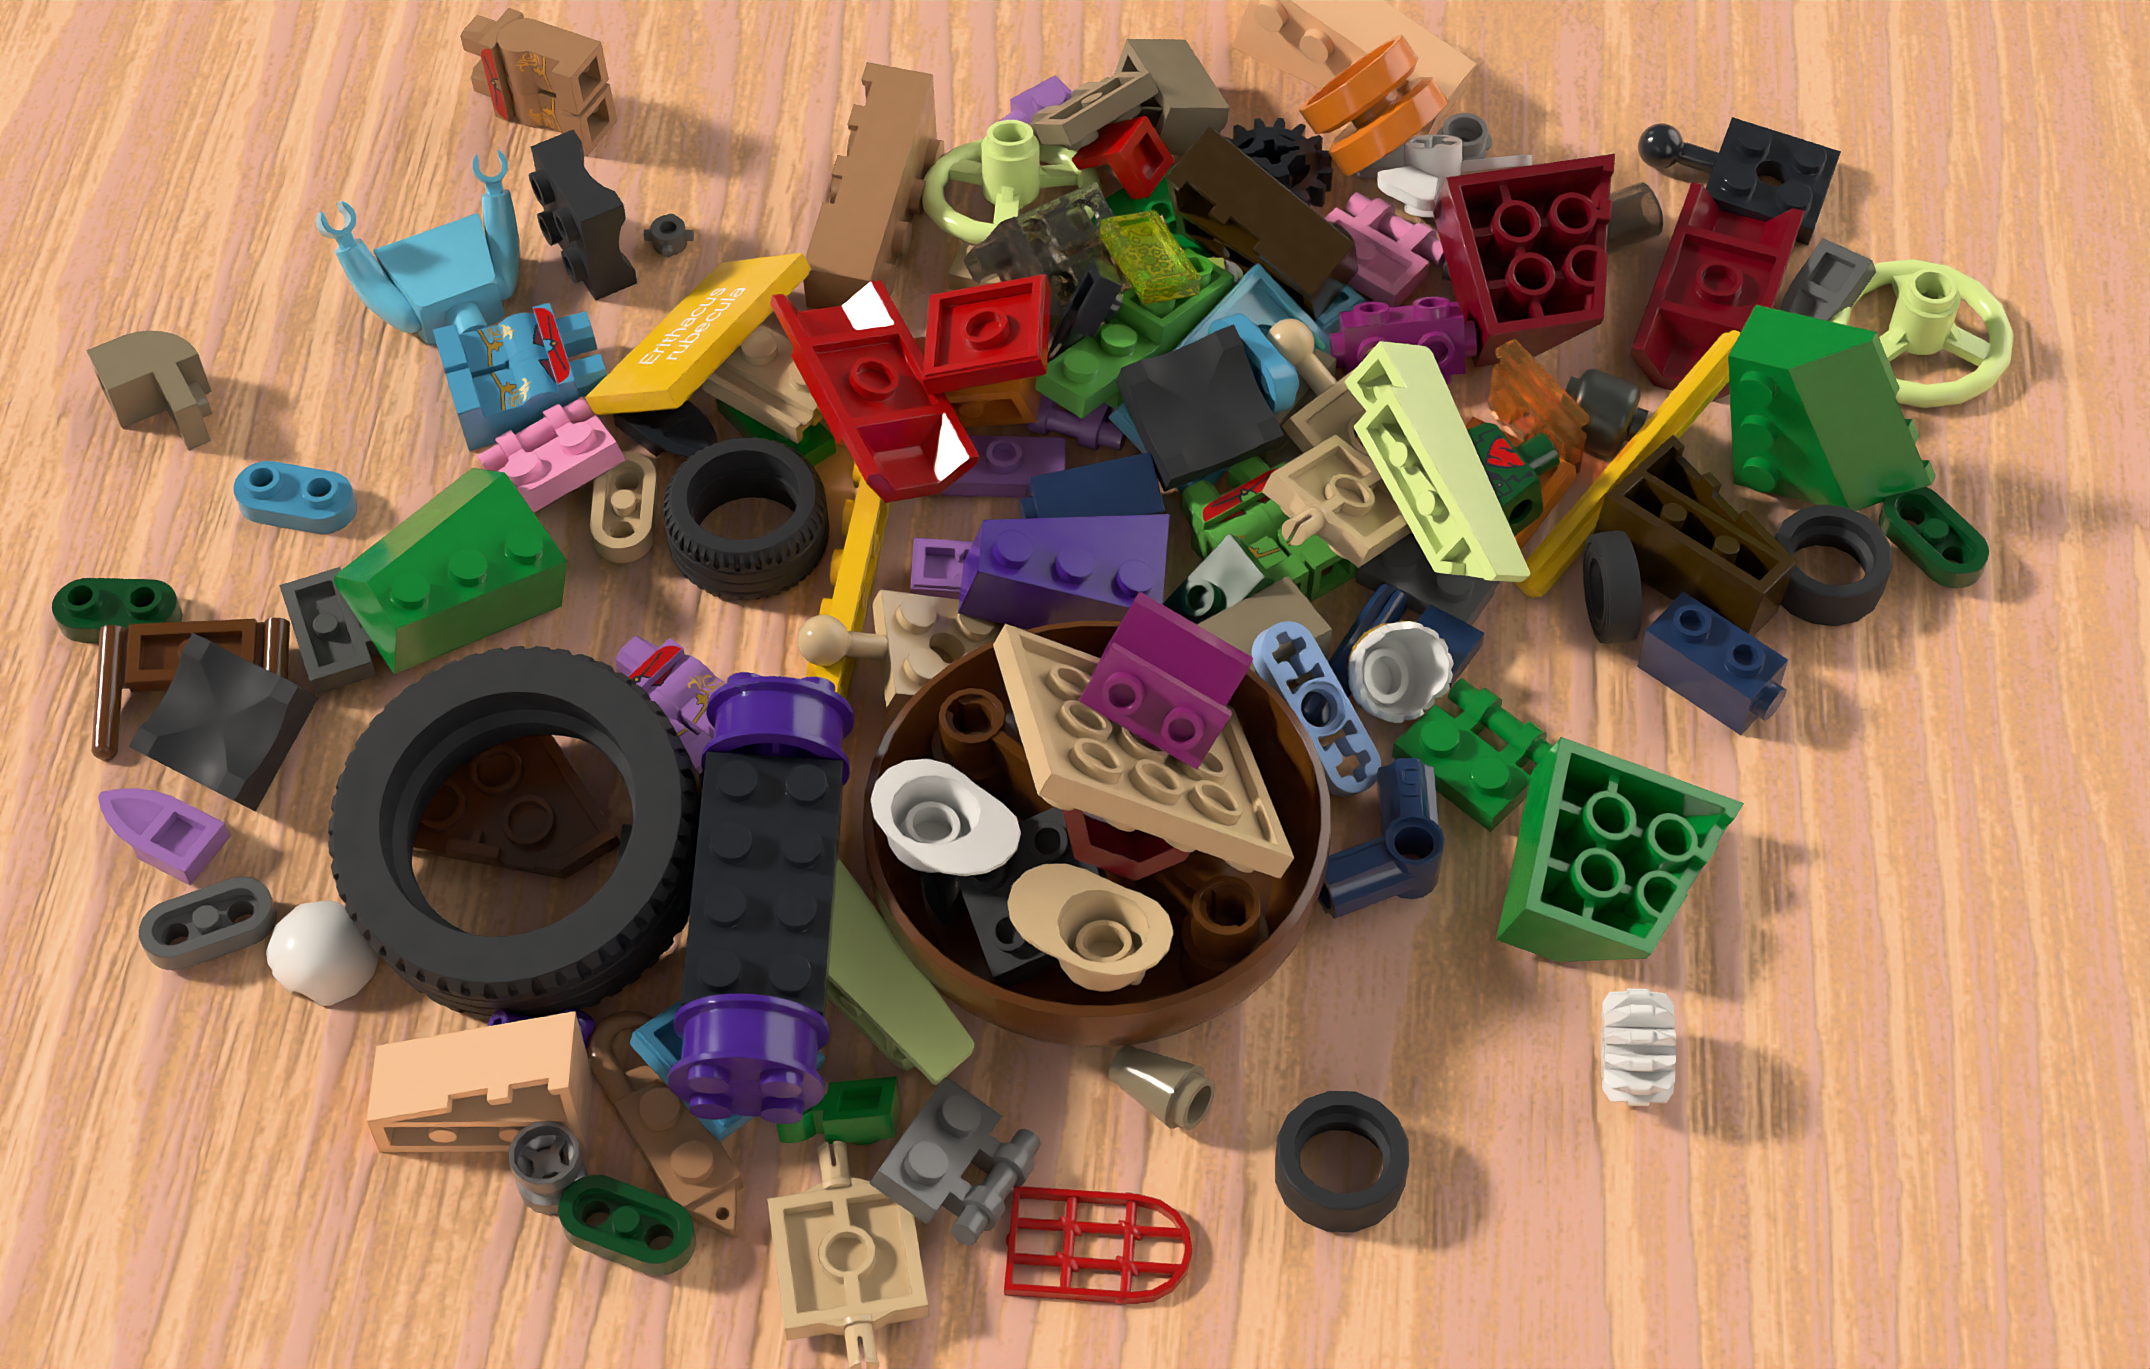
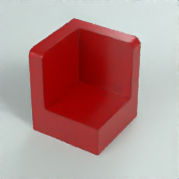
(1132, 152)

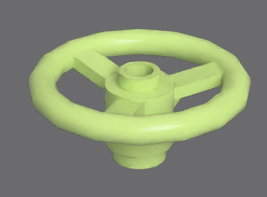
(1007, 175)
(1925, 324)

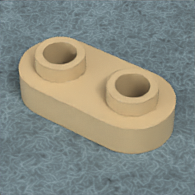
(623, 511)

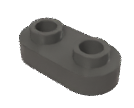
(208, 922)

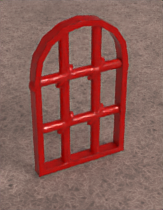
(1073, 1228)

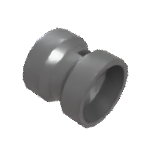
(542, 1152)

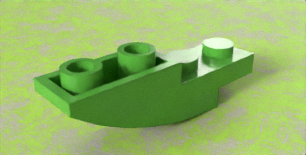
(1088, 370)

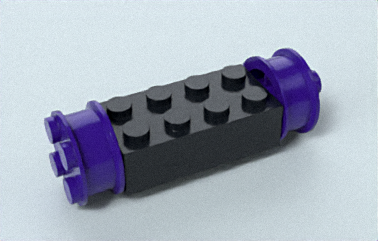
(763, 899)

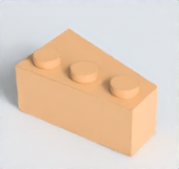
(480, 1086)

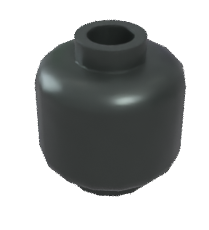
(1611, 408)

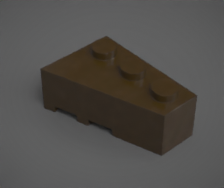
(1252, 218)
(1696, 540)

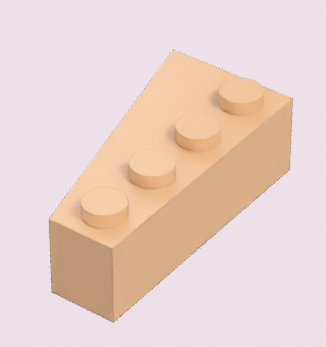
(1327, 36)

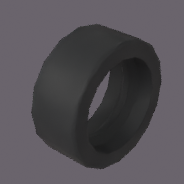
(1850, 533)
(1350, 1113)

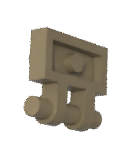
(1091, 108)

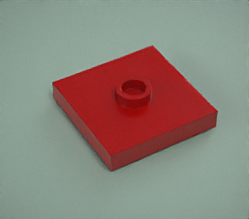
(987, 334)

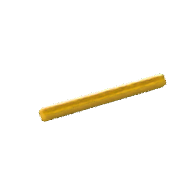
(1671, 418)

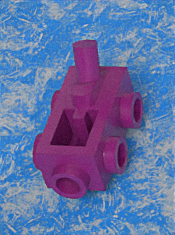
(1426, 323)

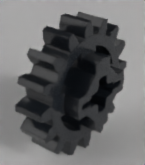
(1289, 158)

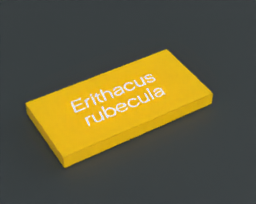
(697, 335)

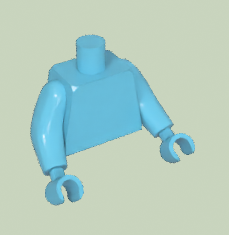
(439, 274)

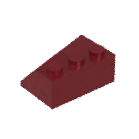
(1528, 251)

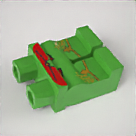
(1259, 523)

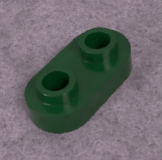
(1936, 538)
(112, 603)
(632, 1224)

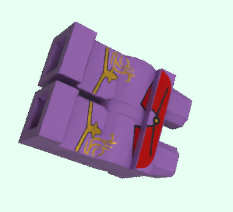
(677, 685)

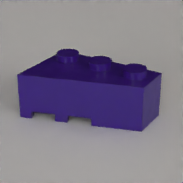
(1063, 568)

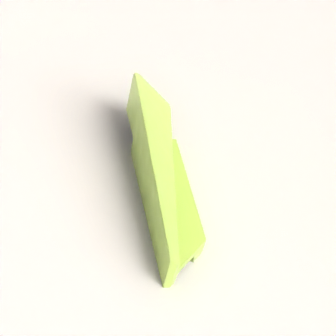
(1432, 464)
(886, 993)

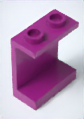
(1167, 680)

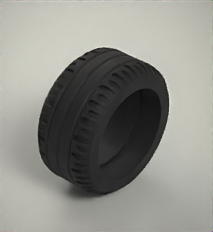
(735, 472)

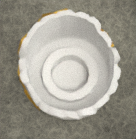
(1399, 670)

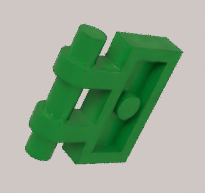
(1466, 767)

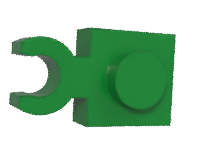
(850, 1113)

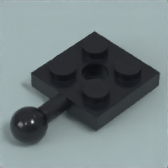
(1744, 155)

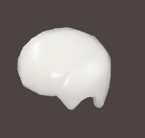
(321, 953)

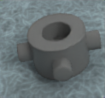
(668, 235)

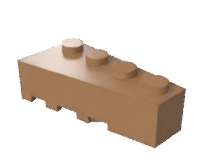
(874, 187)

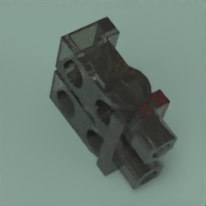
(1049, 241)

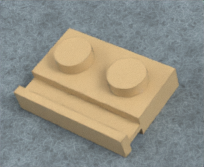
(766, 384)

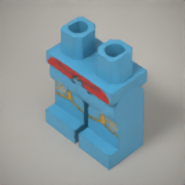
(517, 370)

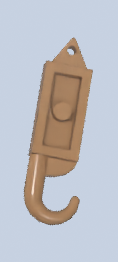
(671, 1140)

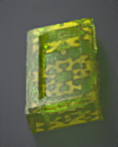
(1149, 257)

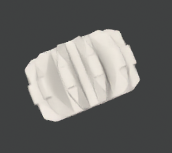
(1638, 1047)

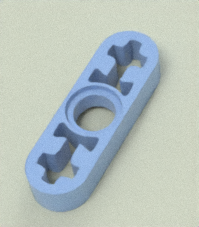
(1310, 658)

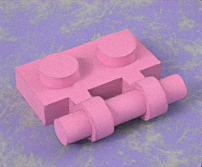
(1385, 267)
(554, 453)

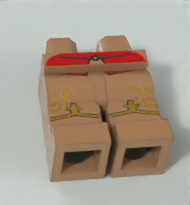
(542, 75)

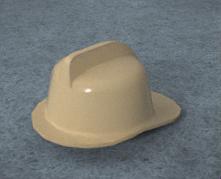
(1090, 925)

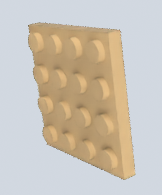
(1111, 772)

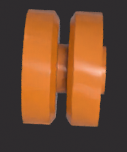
(1378, 112)

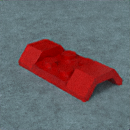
(873, 395)

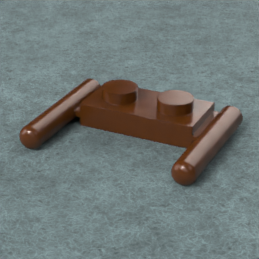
(149, 655)

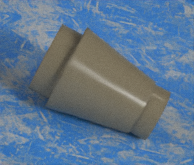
(1164, 1086)

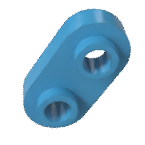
(1272, 372)
(287, 497)

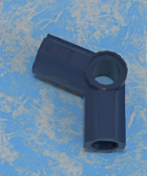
(1407, 826)

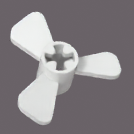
(1421, 165)

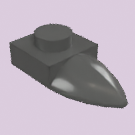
(1828, 282)

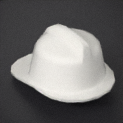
(943, 819)

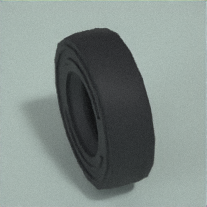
(1612, 587)

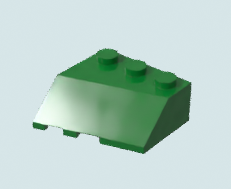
(1819, 413)
(455, 572)
(1605, 855)

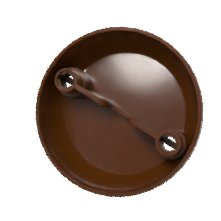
(1225, 922)

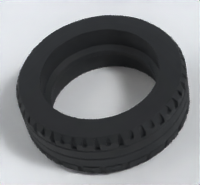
(437, 730)

